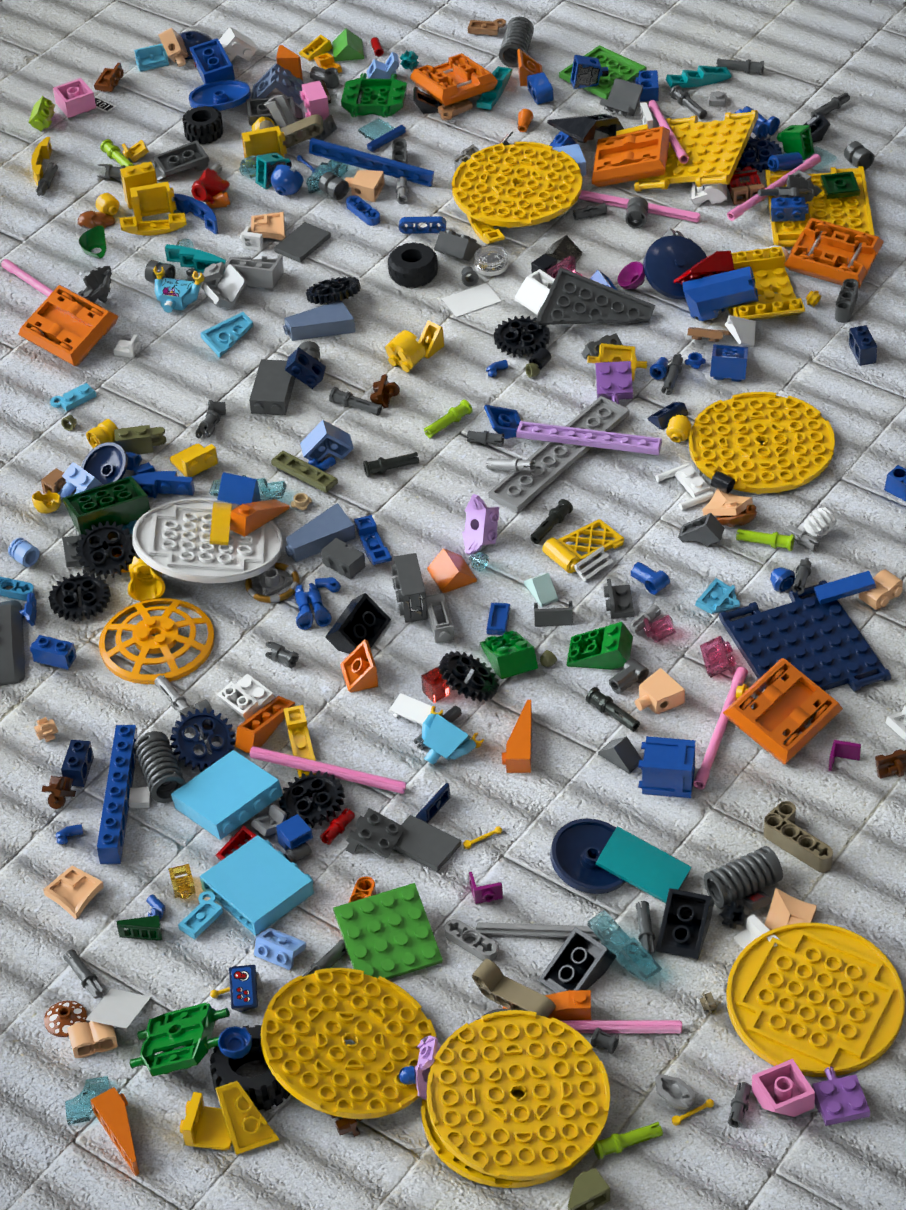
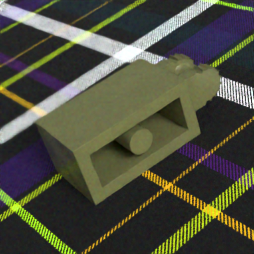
(140, 438)

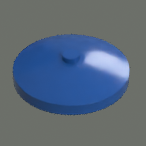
(220, 94)

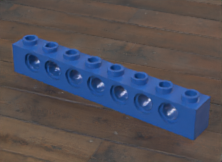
(117, 794)

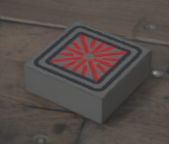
(756, 900)

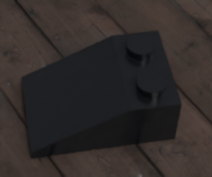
(685, 923)
(577, 963)

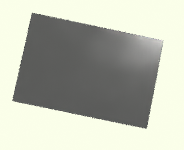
(302, 242)
(426, 843)

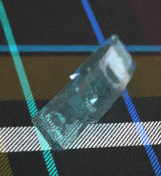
(335, 167)
(628, 951)

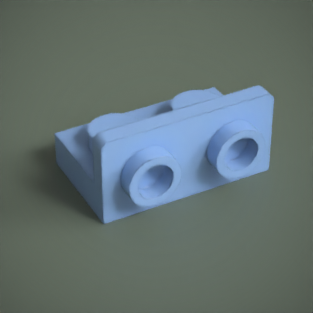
(278, 948)

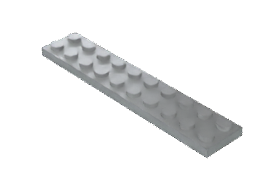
(555, 458)

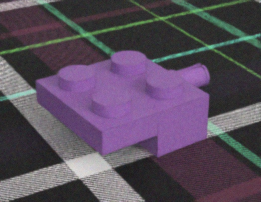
(614, 380)
(840, 1098)

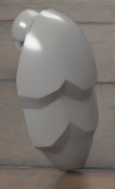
(675, 1092)

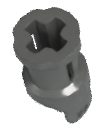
(111, 172)
(207, 426)
(280, 654)

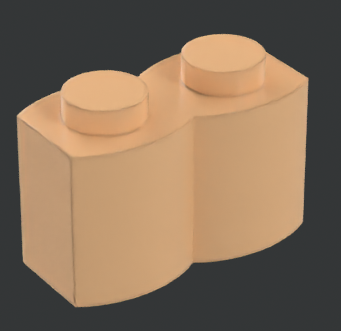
(887, 588)
(91, 1037)

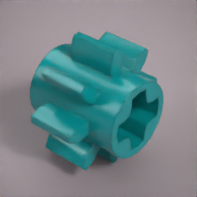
(409, 60)

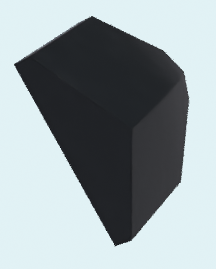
(425, 102)
(819, 127)

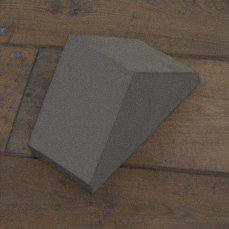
(621, 754)

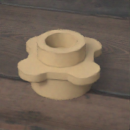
(301, 501)

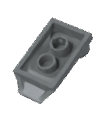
(256, 109)
(180, 159)

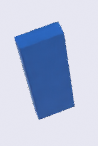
(844, 587)

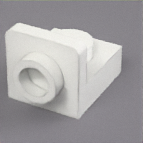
(251, 240)
(128, 348)

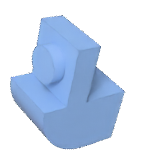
(379, 70)

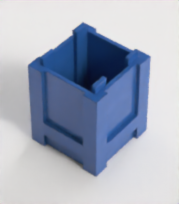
(667, 767)

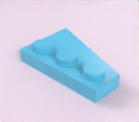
(227, 333)

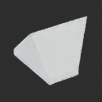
(742, 330)

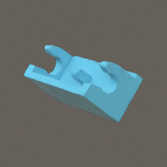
(151, 57)

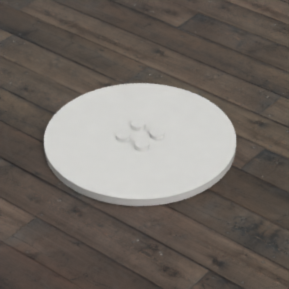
(177, 543)

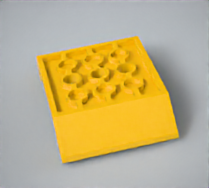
(772, 284)

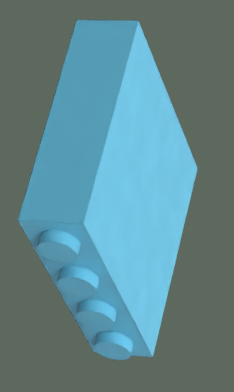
(227, 794)
(257, 884)

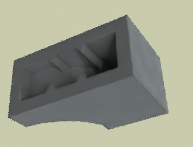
(703, 530)

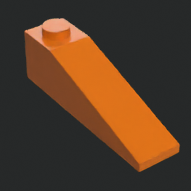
(253, 515)
(261, 725)
(518, 747)
(571, 1005)
(112, 1114)

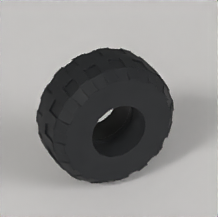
(412, 265)

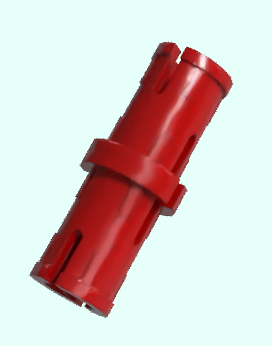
(337, 826)

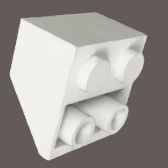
(535, 291)

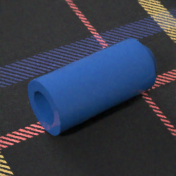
(785, 161)

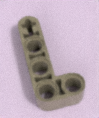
(310, 125)
(782, 831)
(509, 992)

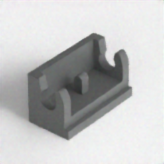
(553, 616)

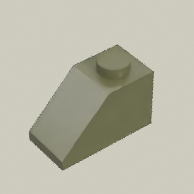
(589, 1191)

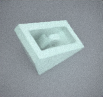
(542, 589)

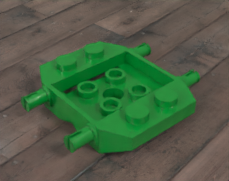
(379, 96)
(185, 1027)

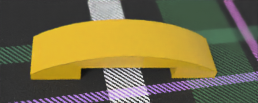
(41, 152)
(155, 227)
(485, 231)
(220, 523)
(299, 735)

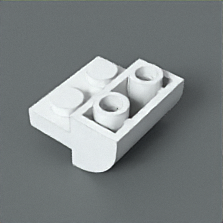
(714, 192)
(246, 696)

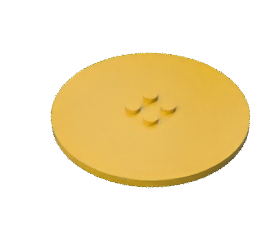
(815, 999)

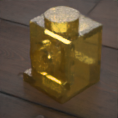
(182, 886)

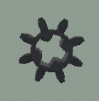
(733, 915)

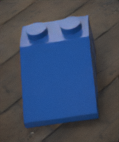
(212, 61)
(729, 362)

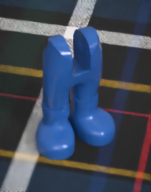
(763, 126)
(305, 618)

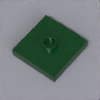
(840, 185)

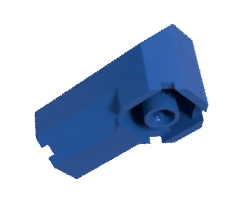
(719, 292)

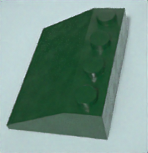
(113, 502)

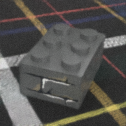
(410, 588)

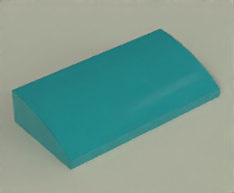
(642, 864)

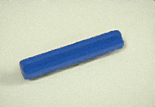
(386, 138)

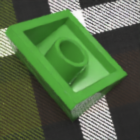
(347, 47)

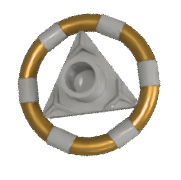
(273, 582)

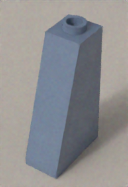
(320, 322)
(319, 533)

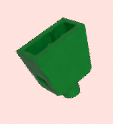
(797, 139)

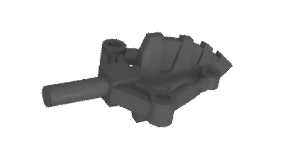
(795, 188)
(97, 284)

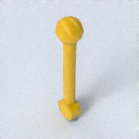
(467, 844)
(676, 1120)

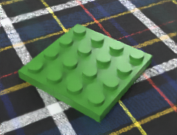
(618, 67)
(388, 933)

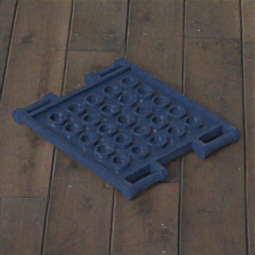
(810, 637)

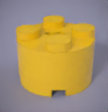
(405, 350)

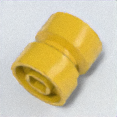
(102, 434)

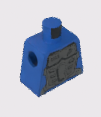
(586, 72)

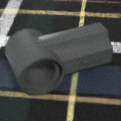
(329, 76)
(631, 673)

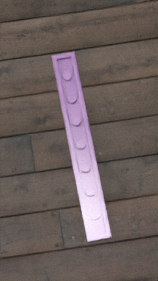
(589, 438)

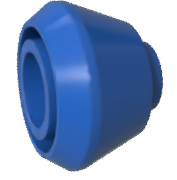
(782, 579)

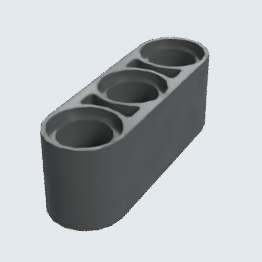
(399, 150)
(846, 300)

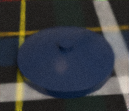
(668, 260)
(576, 853)

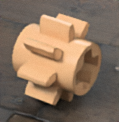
(45, 729)

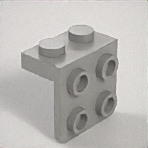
(227, 289)

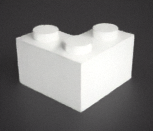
(237, 44)

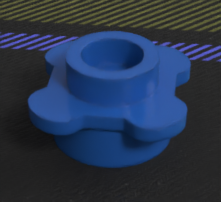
(695, 360)

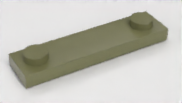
(304, 471)

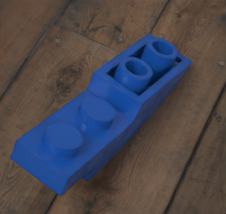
(164, 482)

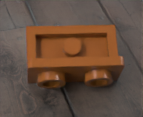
(109, 78)

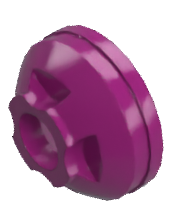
(631, 275)

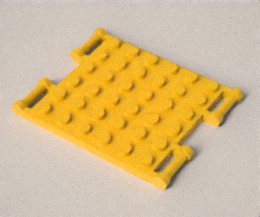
(711, 148)
(847, 211)

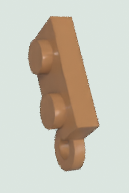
(486, 27)
(449, 111)
(713, 335)

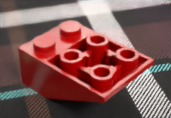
(714, 264)

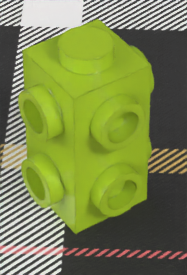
(41, 114)

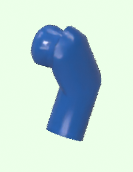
(494, 367)
(329, 462)
(329, 583)
(68, 831)
(157, 906)

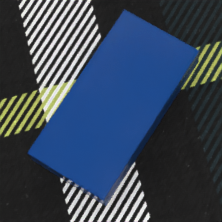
(498, 618)

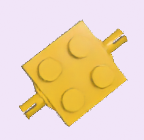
(617, 353)

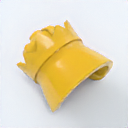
(145, 581)

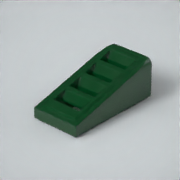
(141, 928)

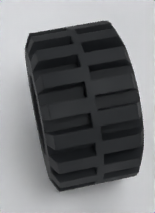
(203, 124)

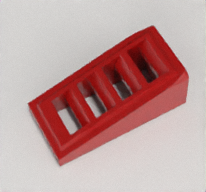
(238, 838)

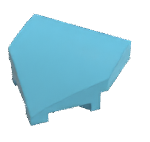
(718, 598)

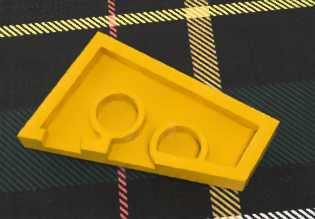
(243, 1120)

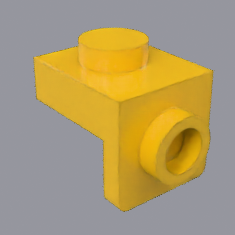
(136, 152)

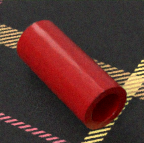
(376, 45)

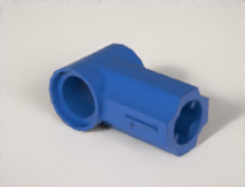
(653, 580)

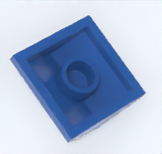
(503, 420)

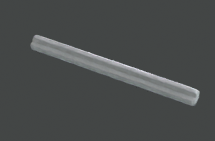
(530, 930)

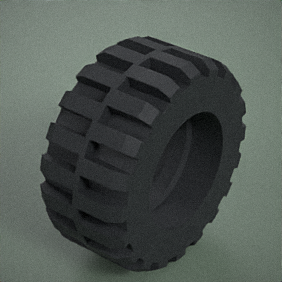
(262, 1089)

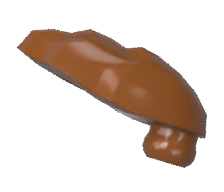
(92, 219)
(741, 519)

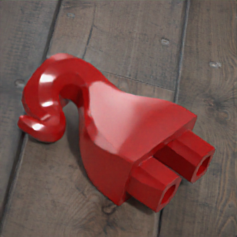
(209, 186)

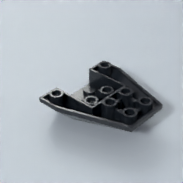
(584, 127)

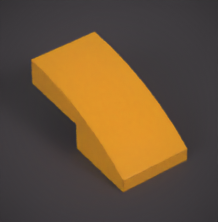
(327, 61)

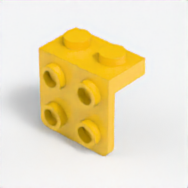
(195, 459)
(204, 1125)

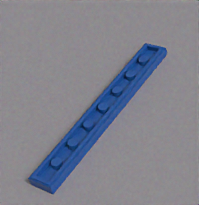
(371, 162)

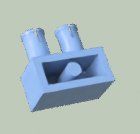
(77, 479)

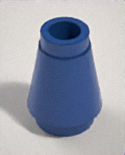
(659, 368)

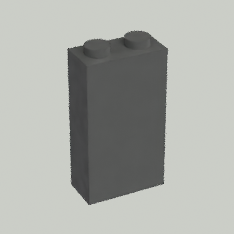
(271, 388)

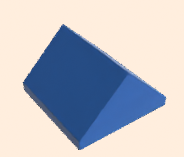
(238, 489)

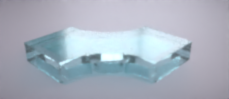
(80, 1107)

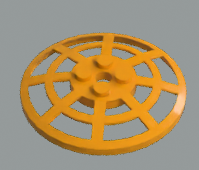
(160, 643)

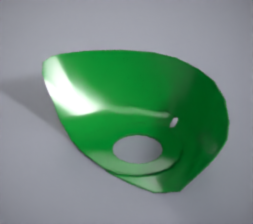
(93, 239)

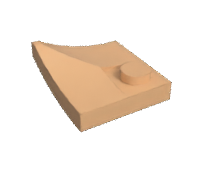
(269, 225)
(726, 504)
(73, 890)
(788, 910)

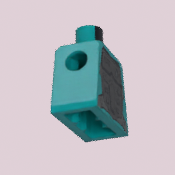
(265, 165)

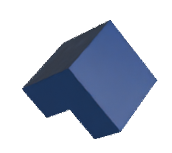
(293, 832)

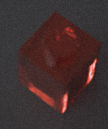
(434, 686)

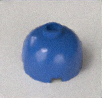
(286, 181)

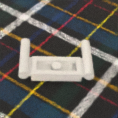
(692, 483)

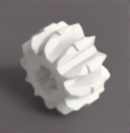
(820, 523)

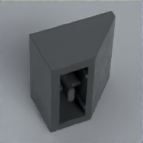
(456, 245)

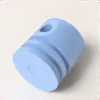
(23, 552)

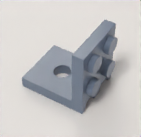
(281, 79)

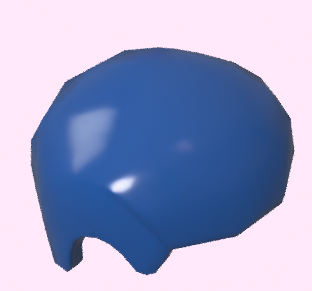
(235, 1042)

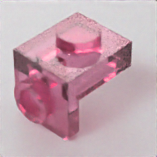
(659, 629)

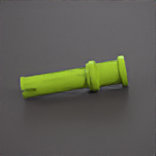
(114, 152)
(453, 415)
(775, 539)
(617, 1142)

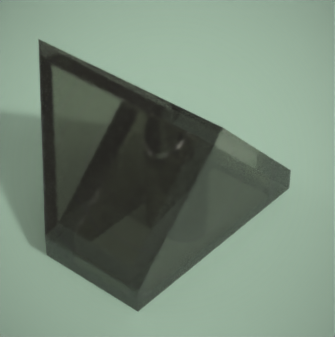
(563, 248)

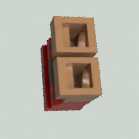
(744, 184)

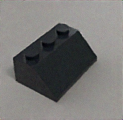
(358, 622)

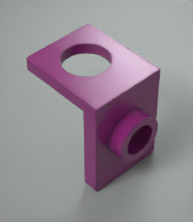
(844, 750)
(485, 893)

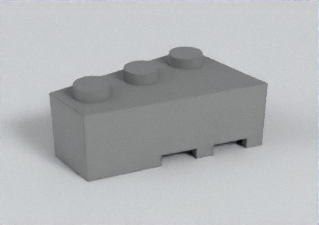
(258, 272)

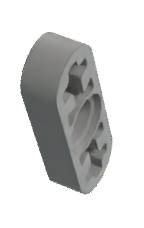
(467, 932)

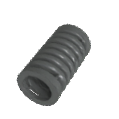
(517, 36)
(158, 765)
(743, 876)

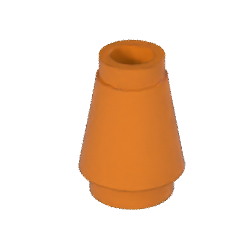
(525, 117)
(221, 201)

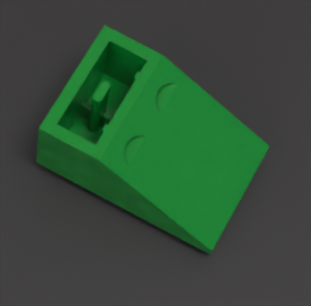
(601, 648)
(509, 654)

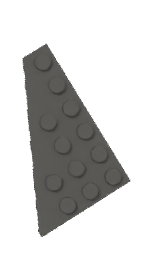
(585, 301)

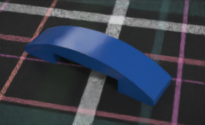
(189, 204)
(371, 540)

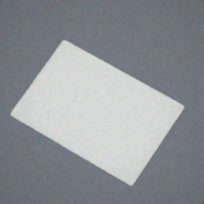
(471, 299)
(118, 1008)

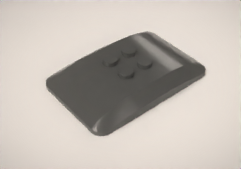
(11, 643)

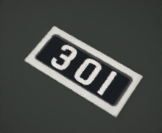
(103, 105)

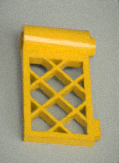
(567, 556)

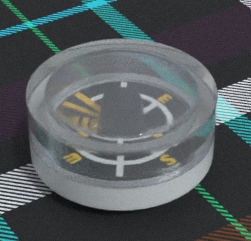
(491, 260)

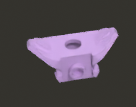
(479, 525)
(428, 1049)

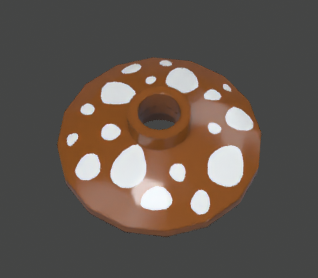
(57, 1022)

